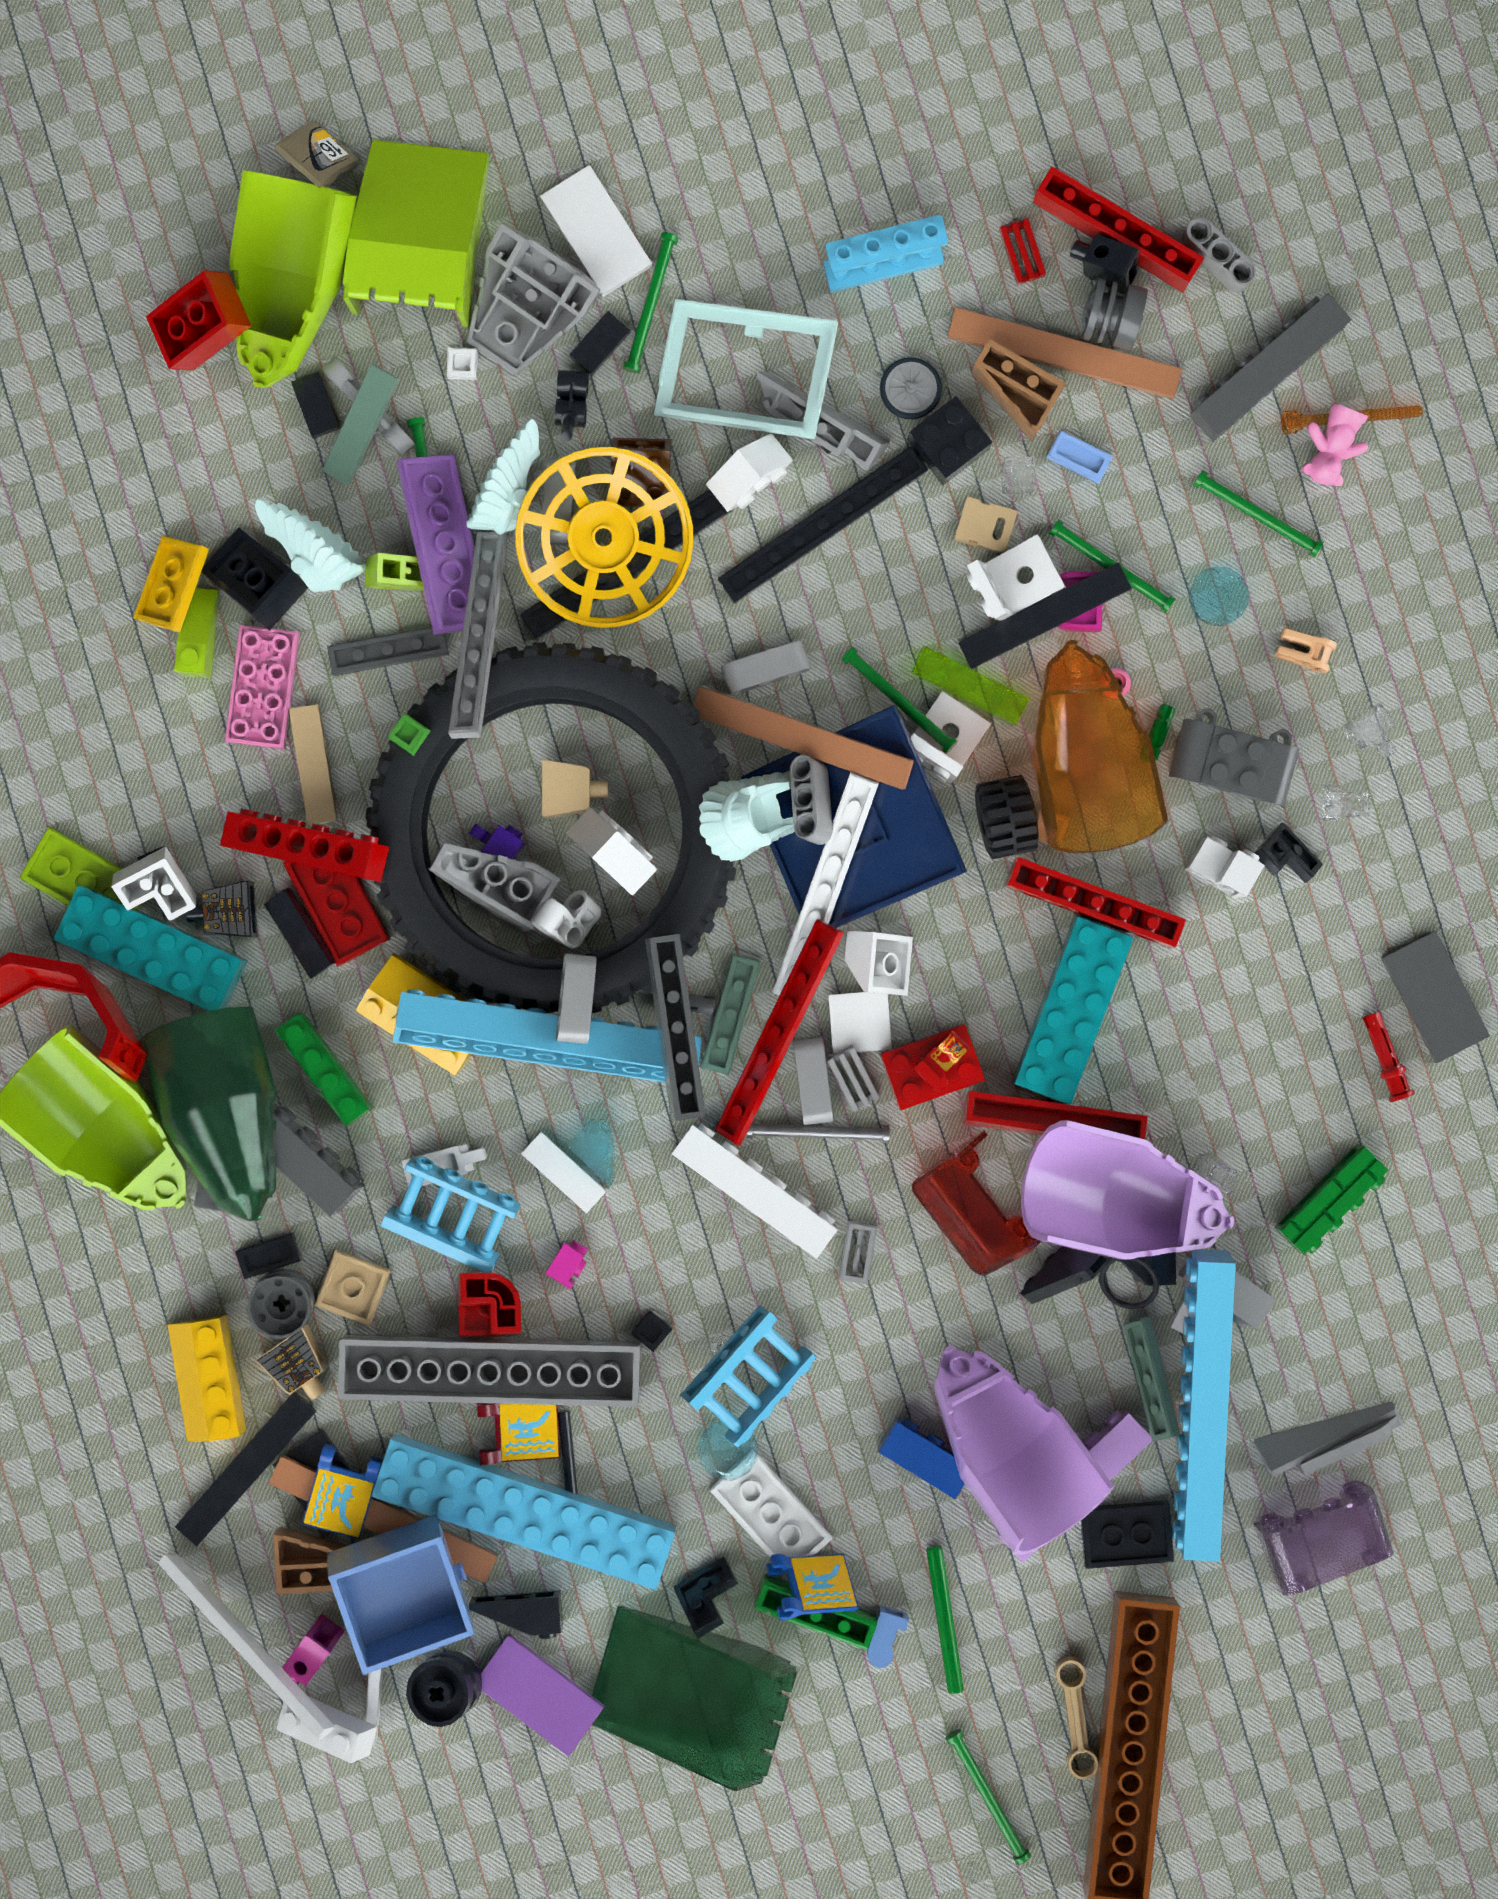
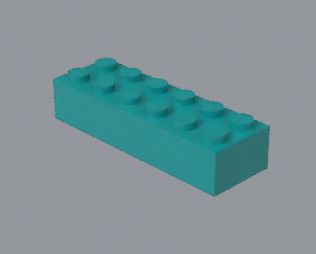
(150, 949)
(1072, 1010)

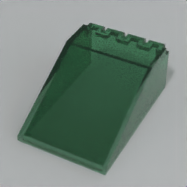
(693, 1698)

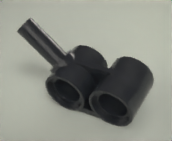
(572, 404)

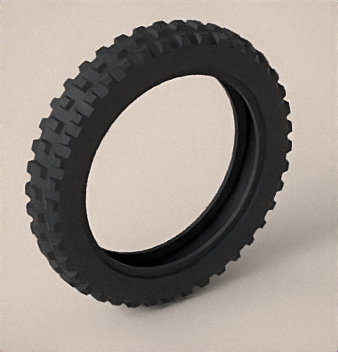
(408, 783)

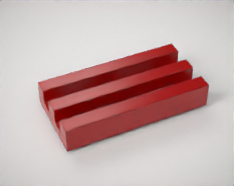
(1015, 228)

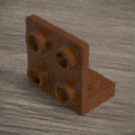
(655, 450)

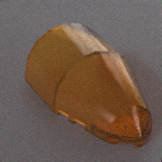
(1092, 759)

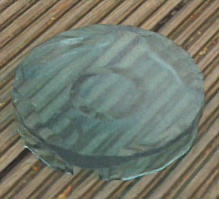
(1219, 596)
(722, 1457)

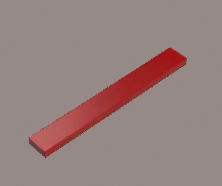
(779, 1031)

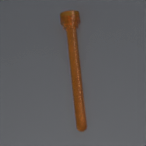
(1293, 422)

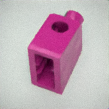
(313, 1650)

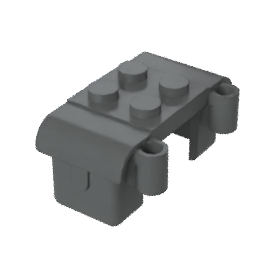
(1234, 760)

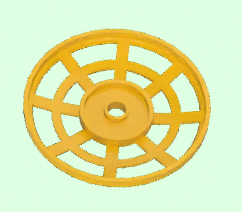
(623, 541)

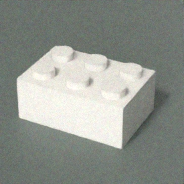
(613, 849)

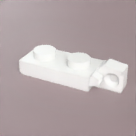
(454, 1157)

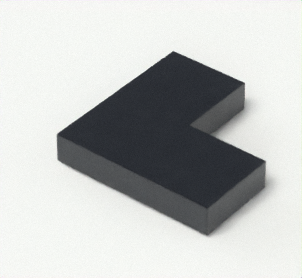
(1286, 848)
(698, 1592)

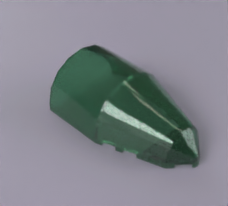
(218, 1104)

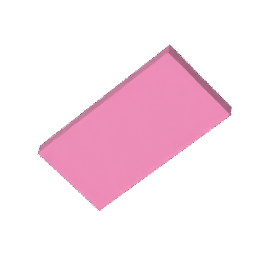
(262, 687)

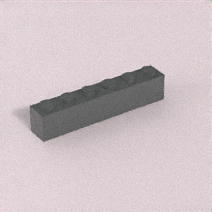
(1270, 367)
(675, 1027)

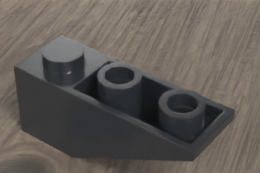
(1062, 1272)

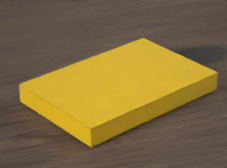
(171, 583)

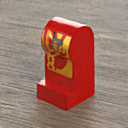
(941, 1058)

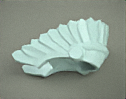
(506, 483)
(314, 551)
(744, 815)

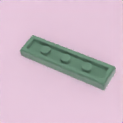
(360, 424)
(730, 1014)
(1151, 1379)

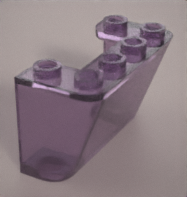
(1325, 1540)

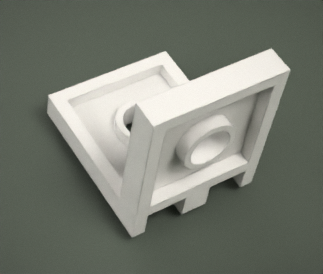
(999, 580)
(970, 731)

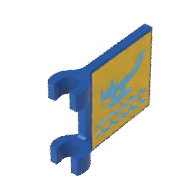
(340, 1496)
(816, 1584)

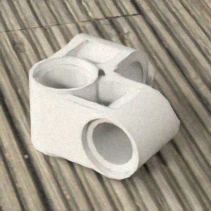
(568, 922)

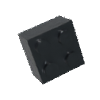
(949, 440)

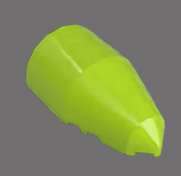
(286, 268)
(92, 1123)

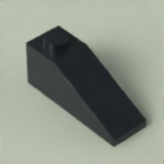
(528, 1612)

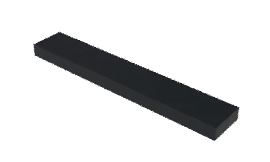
(1045, 615)
(245, 1468)

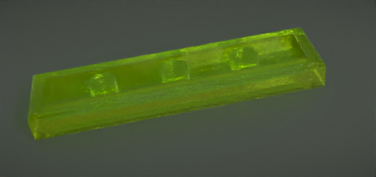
(970, 686)

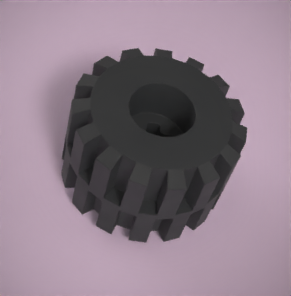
(1006, 817)

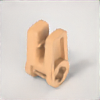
(1312, 644)

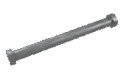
(819, 1132)

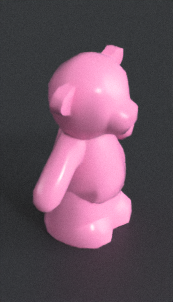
(1335, 445)

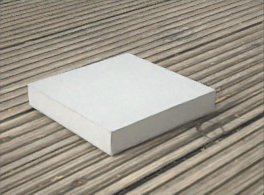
(860, 1021)

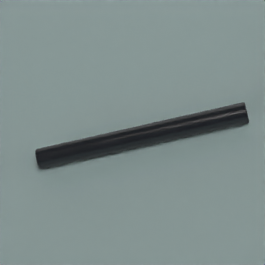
(567, 1452)

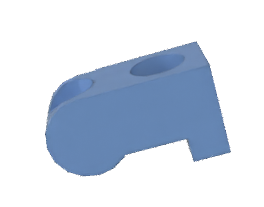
(888, 1622)

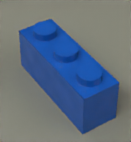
(922, 1456)

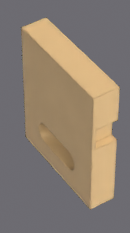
(978, 524)

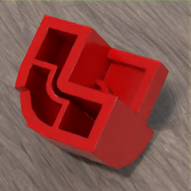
(487, 1306)

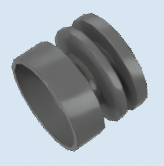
(1114, 313)
(269, 1315)

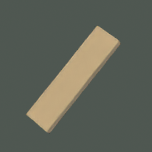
(313, 764)

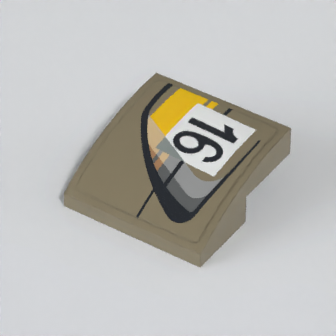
(317, 154)

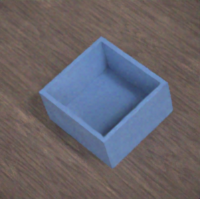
(400, 1594)

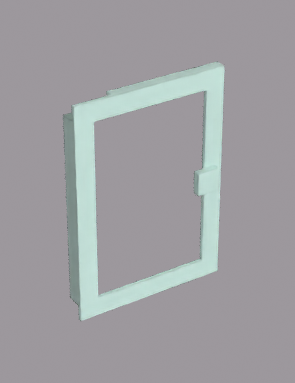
(755, 323)

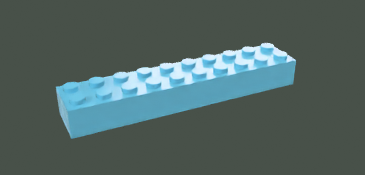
(527, 1036)
(1205, 1404)
(524, 1511)

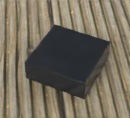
(651, 1330)

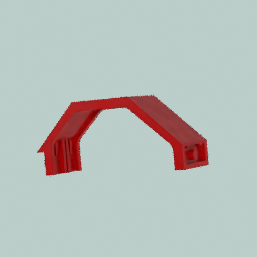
(25, 973)

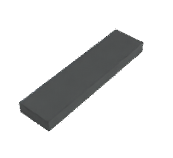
(386, 651)

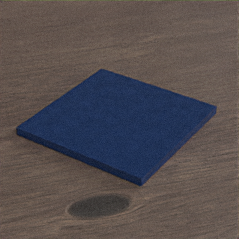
(902, 840)

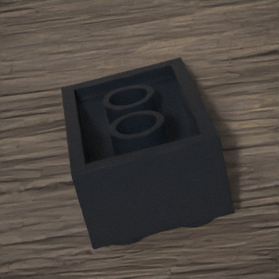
(254, 578)

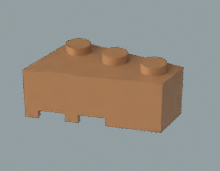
(1017, 386)
(301, 1562)

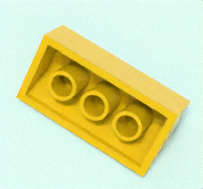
(382, 1000)
(207, 1379)

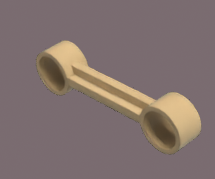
(1076, 1718)

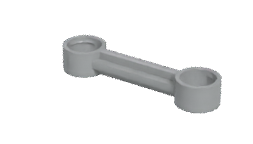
(349, 386)

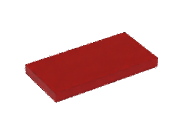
(339, 911)

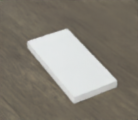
(596, 230)
(771, 1513)

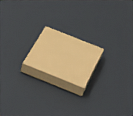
(353, 1287)

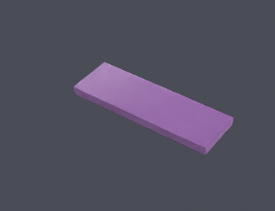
(439, 536)

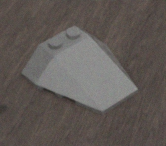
(526, 300)

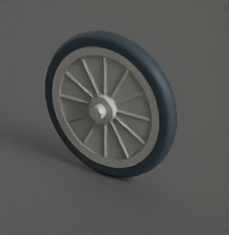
(910, 388)

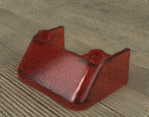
(969, 1214)

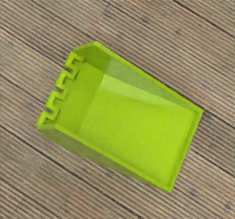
(417, 227)

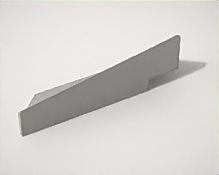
(834, 429)
(1327, 1440)

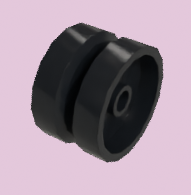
(444, 1688)

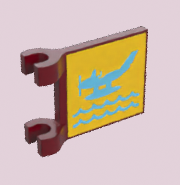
(521, 1432)

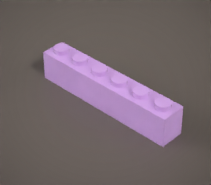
(1112, 1447)

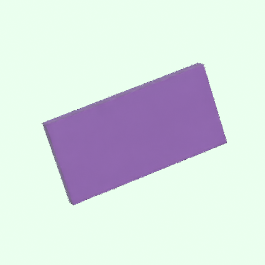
(539, 1695)

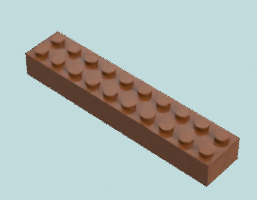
(1131, 1746)

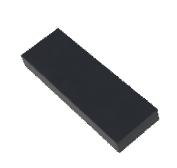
(299, 933)

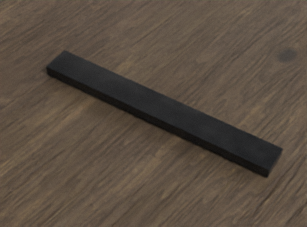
(704, 512)
(822, 525)

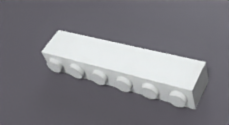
(755, 1190)

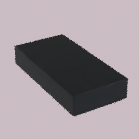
(600, 343)
(315, 405)
(268, 1255)

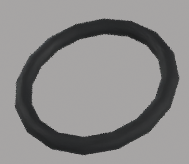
(1108, 1294)

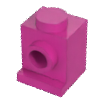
(568, 1263)

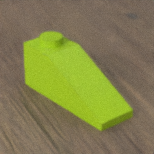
(393, 572)
(197, 635)

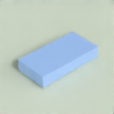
(1079, 456)

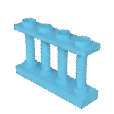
(885, 253)
(429, 1233)
(721, 1368)

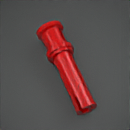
(1391, 1070)

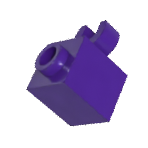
(502, 842)

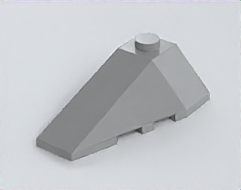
(498, 884)

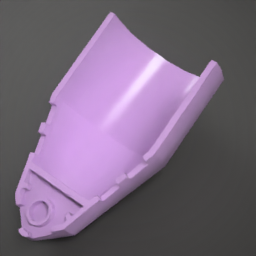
(1116, 1196)
(1015, 1452)

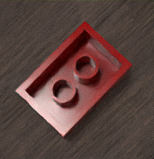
(198, 320)
(910, 1087)

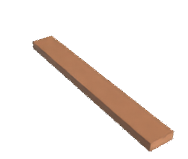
(1066, 353)
(803, 738)
(383, 1517)

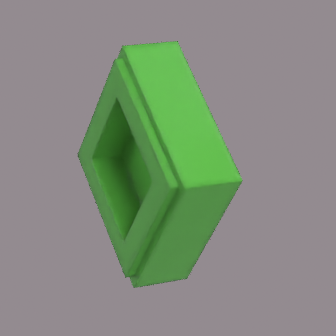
(408, 734)

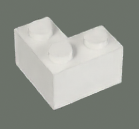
(749, 471)
(1225, 870)
(157, 878)

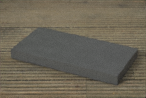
(1435, 997)

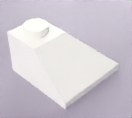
(879, 961)

